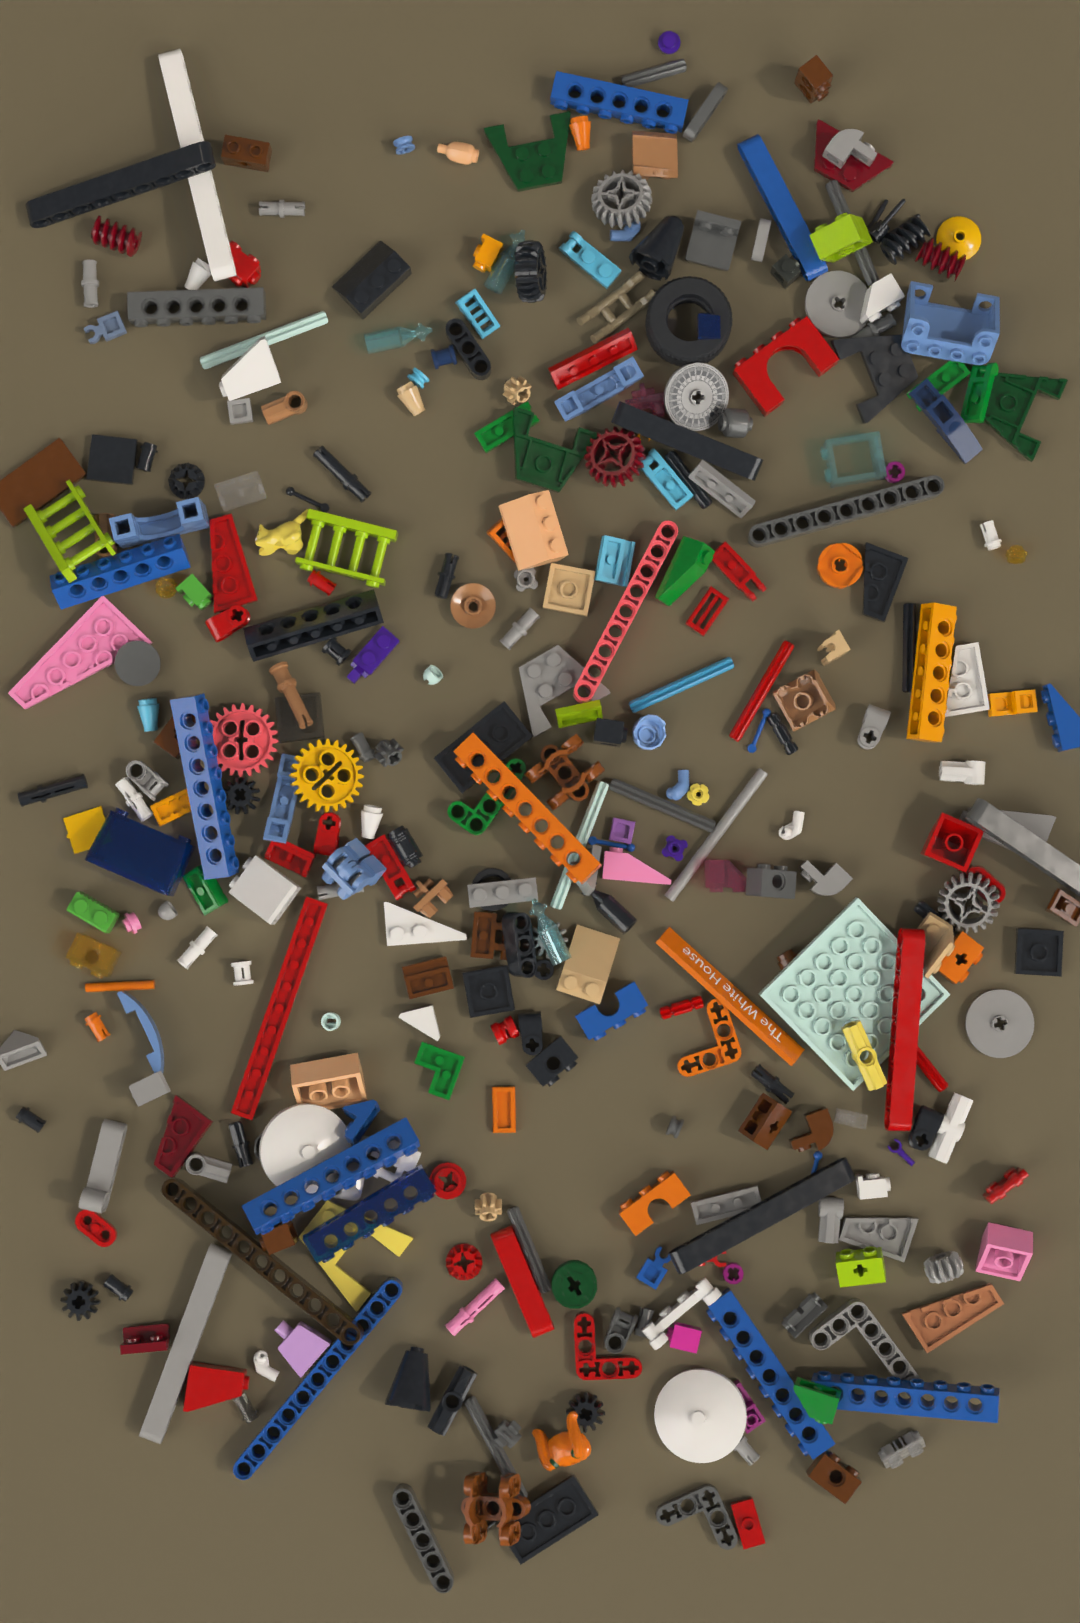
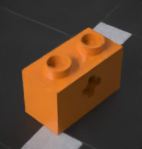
(971, 955)

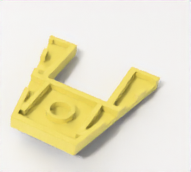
(351, 1289)

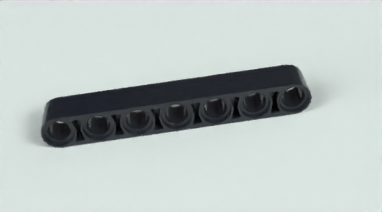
(687, 441)

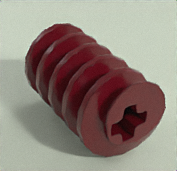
(114, 237)
(941, 258)

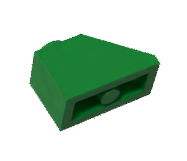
(817, 1399)

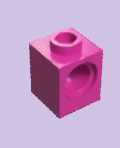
(684, 1337)

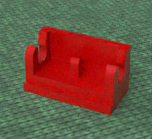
(290, 857)

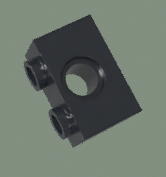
(609, 732)
(559, 1049)

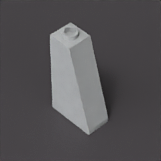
(1036, 823)

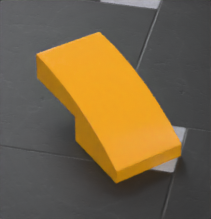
(1012, 703)

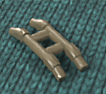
(602, 307)

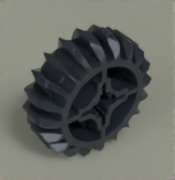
(530, 271)

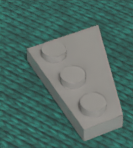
(889, 1233)

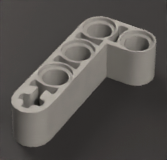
(97, 1193)

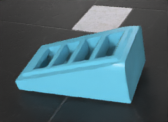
(484, 309)

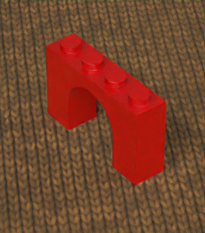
(800, 338)

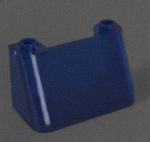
(140, 853)

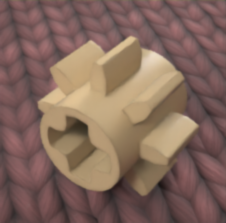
(517, 390)
(488, 1206)

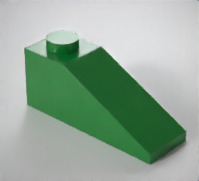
(685, 568)

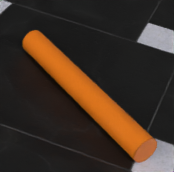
(120, 986)

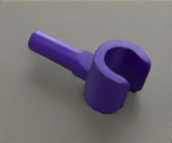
(901, 1152)

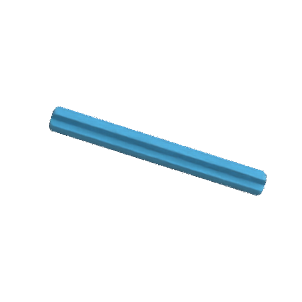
(681, 684)

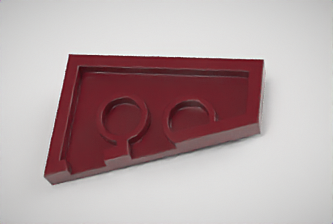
(182, 1134)

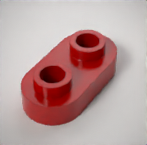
(993, 881)
(95, 1229)

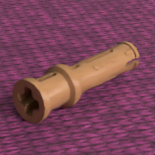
(287, 685)

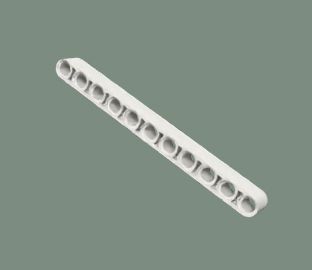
(201, 185)

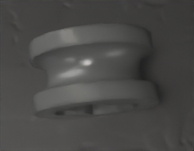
(674, 1127)

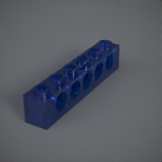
(324, 1252)

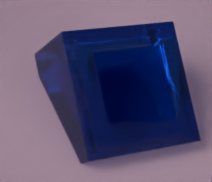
(708, 326)

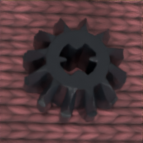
(249, 795)
(85, 1309)
(587, 1404)

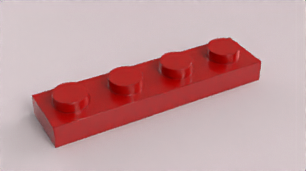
(592, 358)

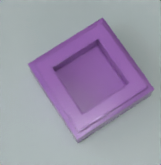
(621, 830)

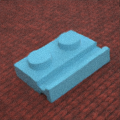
(614, 561)

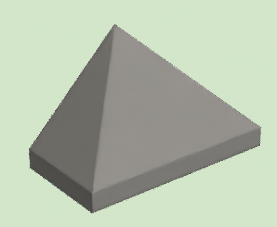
(20, 1049)

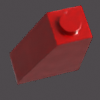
(213, 1384)

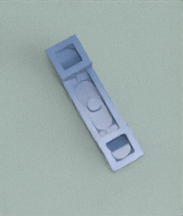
(599, 390)
(283, 803)
(131, 1004)

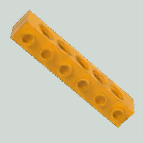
(926, 662)

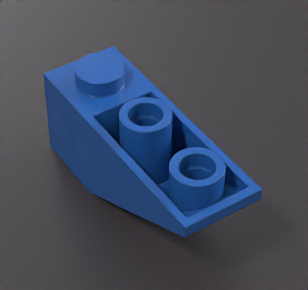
(1062, 719)

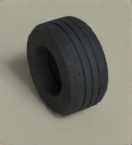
(681, 291)

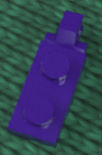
(373, 654)

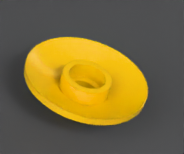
(965, 226)

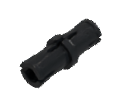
(772, 1084)

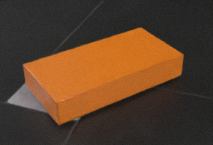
(504, 1109)

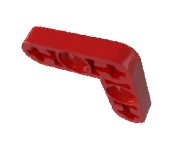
(590, 1356)

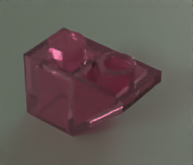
(723, 874)

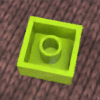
(840, 237)

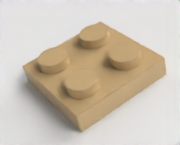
(569, 589)

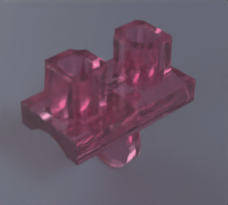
(653, 401)

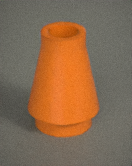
(580, 129)

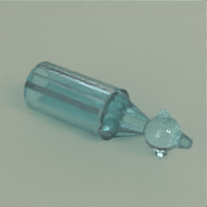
(504, 265)
(394, 338)
(550, 935)

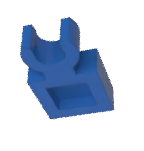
(653, 1270)

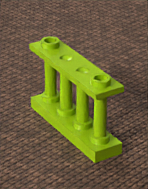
(340, 526)
(58, 548)

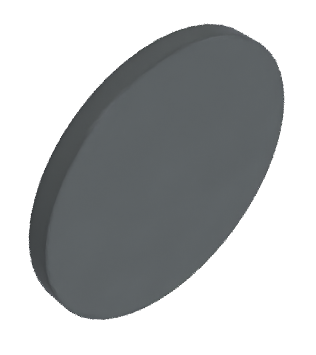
(137, 663)

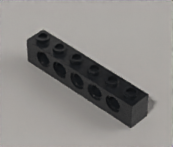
(313, 625)

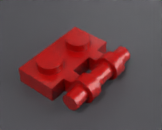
(998, 1190)

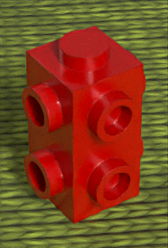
(246, 267)

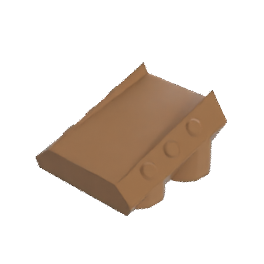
(654, 155)
(804, 700)

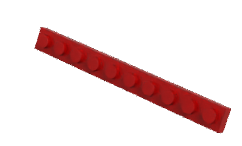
(279, 1008)

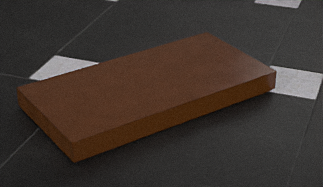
(38, 481)

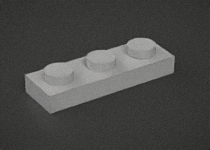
(721, 489)
(502, 892)
(725, 1204)

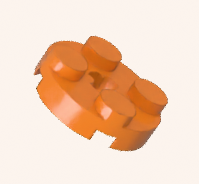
(853, 565)

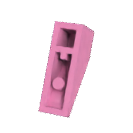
(627, 868)

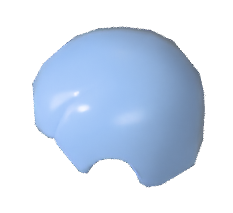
(649, 732)

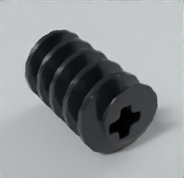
(903, 239)

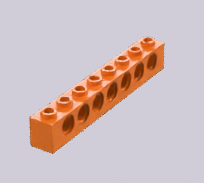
(472, 747)

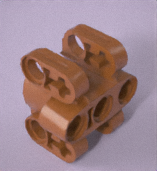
(568, 785)
(476, 1526)

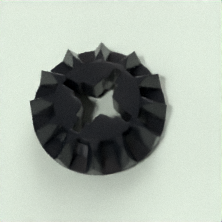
(194, 488)

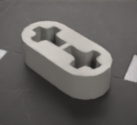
(761, 240)

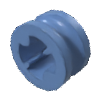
(404, 145)

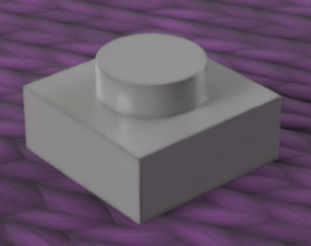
(240, 411)

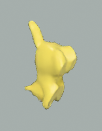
(284, 536)

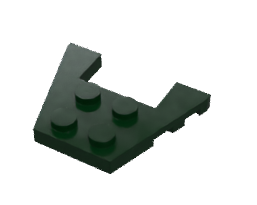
(533, 163)
(1010, 404)
(542, 461)

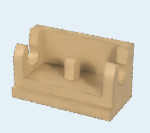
(836, 646)

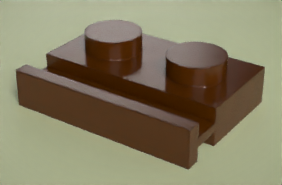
(427, 977)

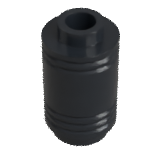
(405, 847)

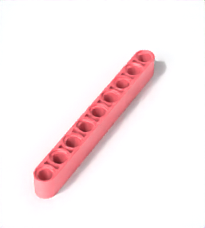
(633, 604)

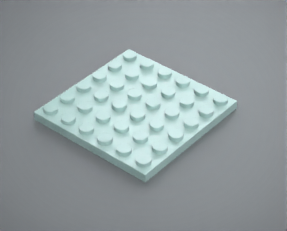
(845, 979)

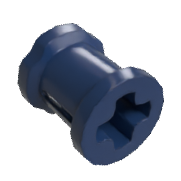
(443, 356)

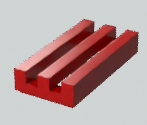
(696, 627)

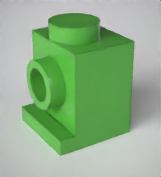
(195, 592)

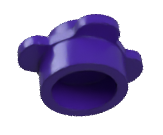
(668, 850)

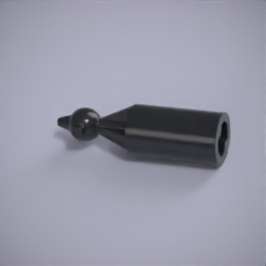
(613, 911)

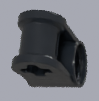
(531, 1028)
(926, 1123)

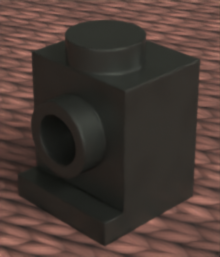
(786, 270)

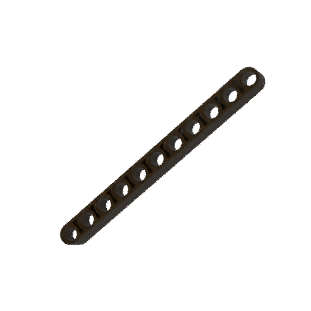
(273, 1261)

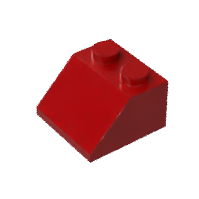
(952, 842)

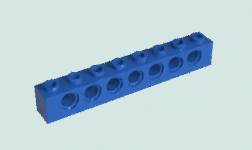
(199, 797)
(317, 1175)
(915, 1405)
(820, 1439)

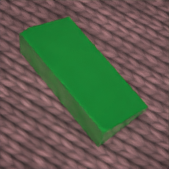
(206, 892)

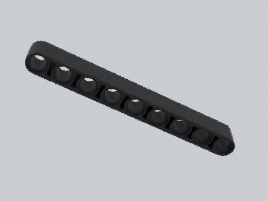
(121, 184)
(762, 1215)

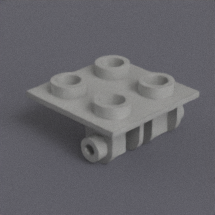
(894, 1459)

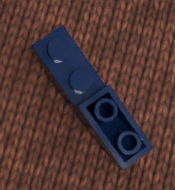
(946, 420)

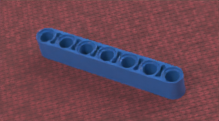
(781, 206)

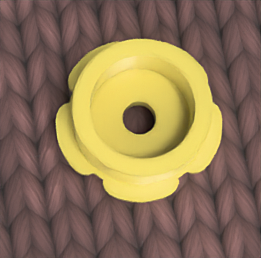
(702, 789)

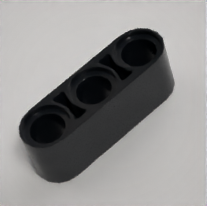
(463, 339)
(526, 953)

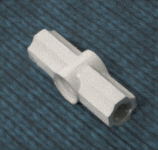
(951, 1128)

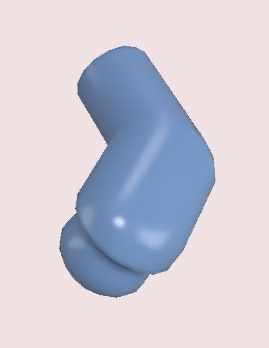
(626, 234)
(681, 787)

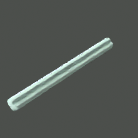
(273, 336)
(582, 836)

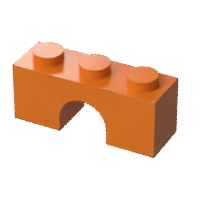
(636, 1211)

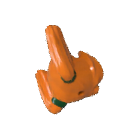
(564, 1448)

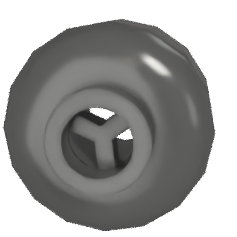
(735, 423)

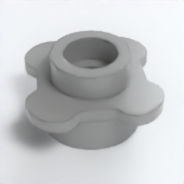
(521, 584)

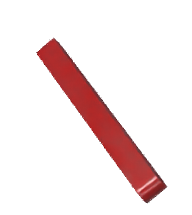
(904, 1029)

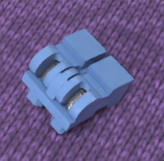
(352, 869)

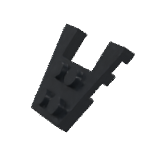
(887, 365)

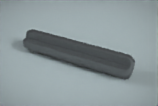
(654, 73)

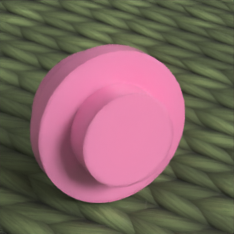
(131, 922)

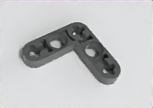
(700, 1505)

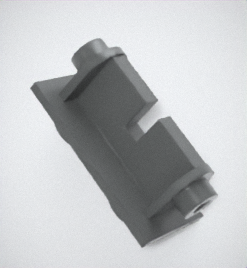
(804, 1315)

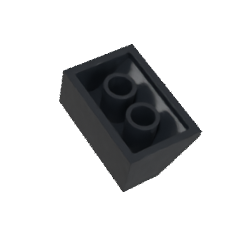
(372, 279)

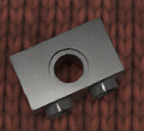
(771, 883)

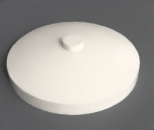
(300, 1140)
(700, 1415)

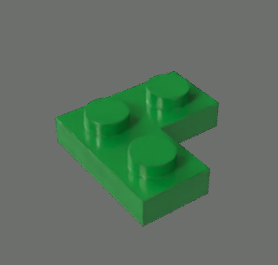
(446, 1068)

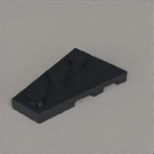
(881, 579)

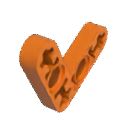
(718, 1050)

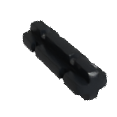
(782, 733)

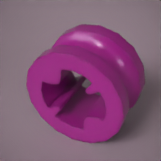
(899, 477)
(740, 1273)

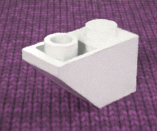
(881, 296)

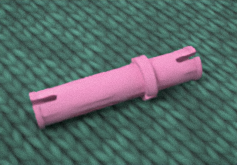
(474, 1307)

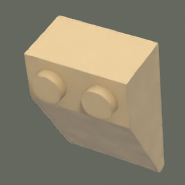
(590, 965)

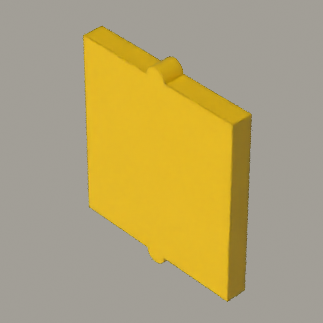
(83, 828)

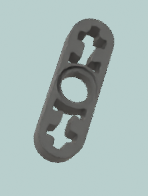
(705, 112)

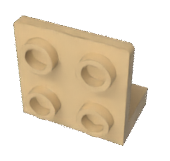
(938, 942)

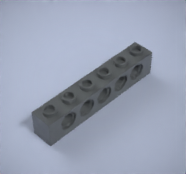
(140, 301)

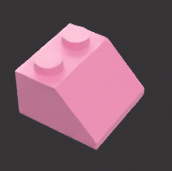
(1004, 1251)

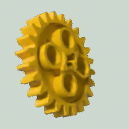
(313, 761)

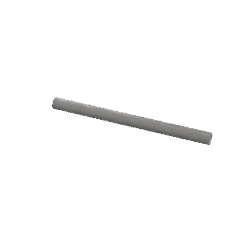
(716, 834)

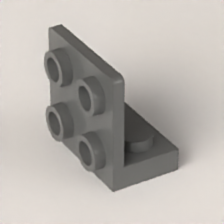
(713, 240)

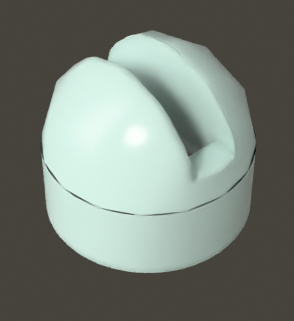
(432, 674)
(330, 1026)

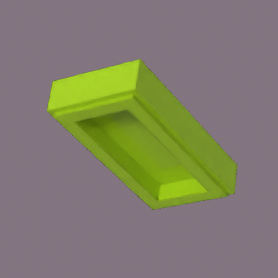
(578, 713)

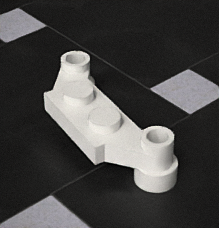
(686, 1300)

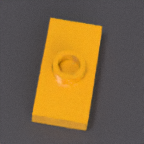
(171, 807)

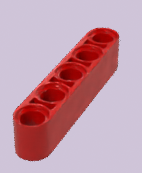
(522, 1281)

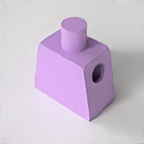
(301, 1345)

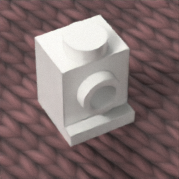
(872, 1186)

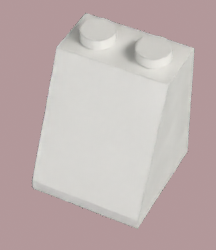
(251, 372)
(264, 889)

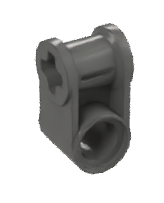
(620, 1329)

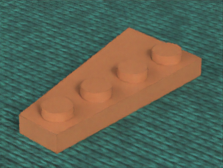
(949, 1316)

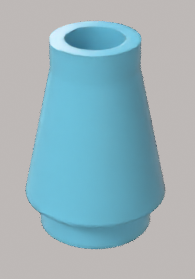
(149, 712)

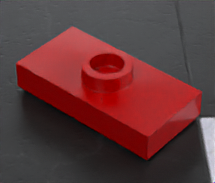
(747, 1523)

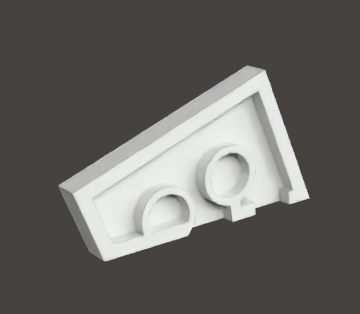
(967, 682)

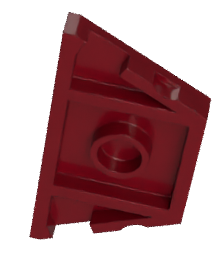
(853, 172)

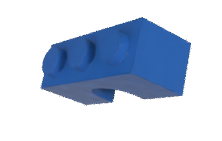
(630, 1003)

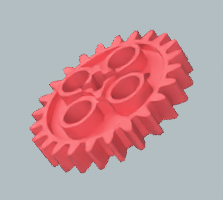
(263, 740)

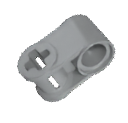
(873, 723)
(147, 779)

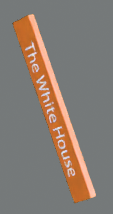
(730, 996)

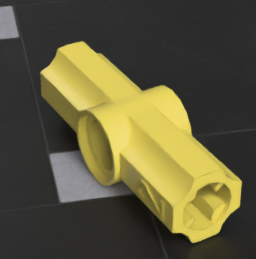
(870, 1067)

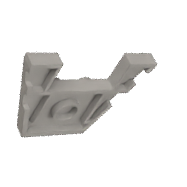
(548, 678)

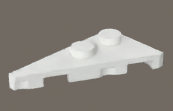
(410, 928)

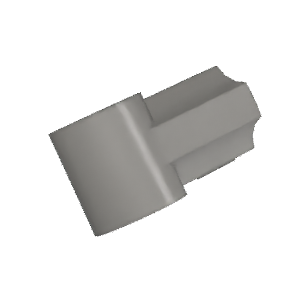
(212, 1167)
(830, 1212)

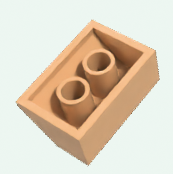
(533, 530)
(329, 1081)

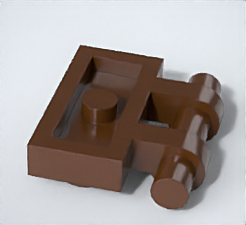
(484, 936)

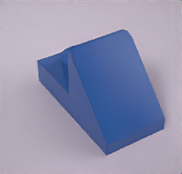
(363, 1115)

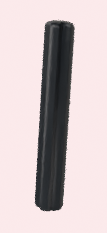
(909, 646)

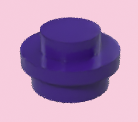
(669, 42)

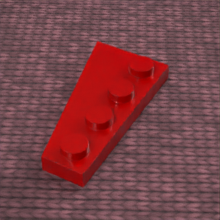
(230, 570)

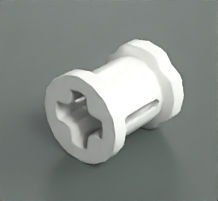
(238, 973)

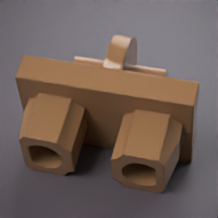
(424, 905)

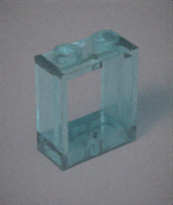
(877, 458)

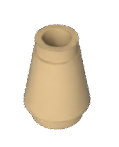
(411, 398)

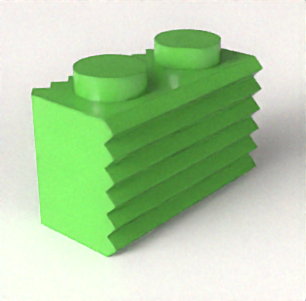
(93, 912)

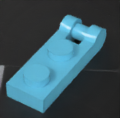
(590, 260)
(666, 480)

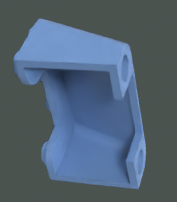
(948, 330)

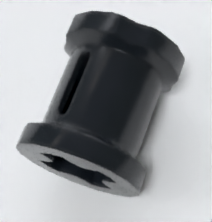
(336, 651)

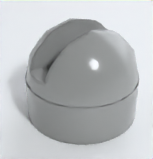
(167, 911)

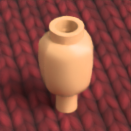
(459, 152)

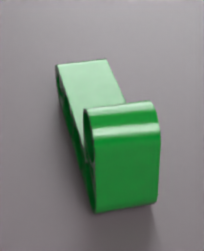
(479, 812)

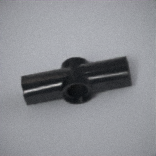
(445, 1412)

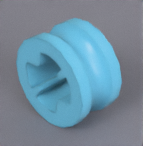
(418, 378)

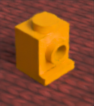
(487, 253)

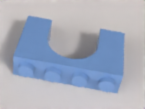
(133, 531)

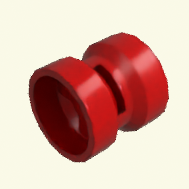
(502, 1034)

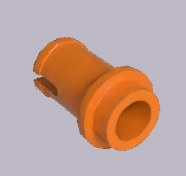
(97, 1026)

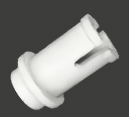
(990, 535)

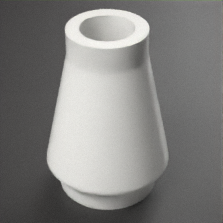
(198, 275)
(370, 820)

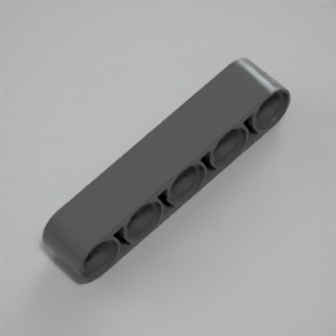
(423, 1549)

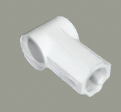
(968, 772)

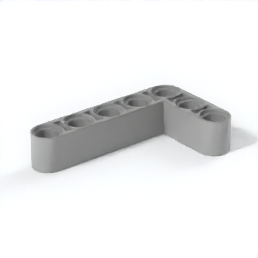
(873, 1339)

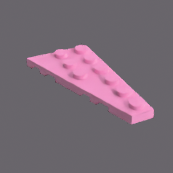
(79, 654)

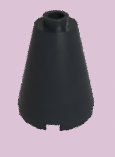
(659, 249)
(411, 1382)

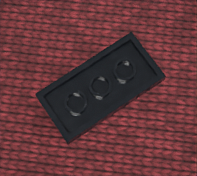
(498, 731)
(552, 1518)

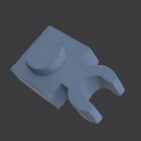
(109, 326)

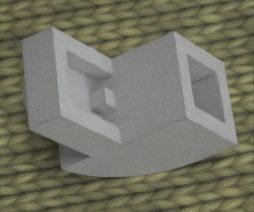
(849, 143)
(829, 883)

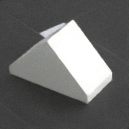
(424, 1020)

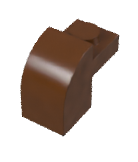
(820, 1130)

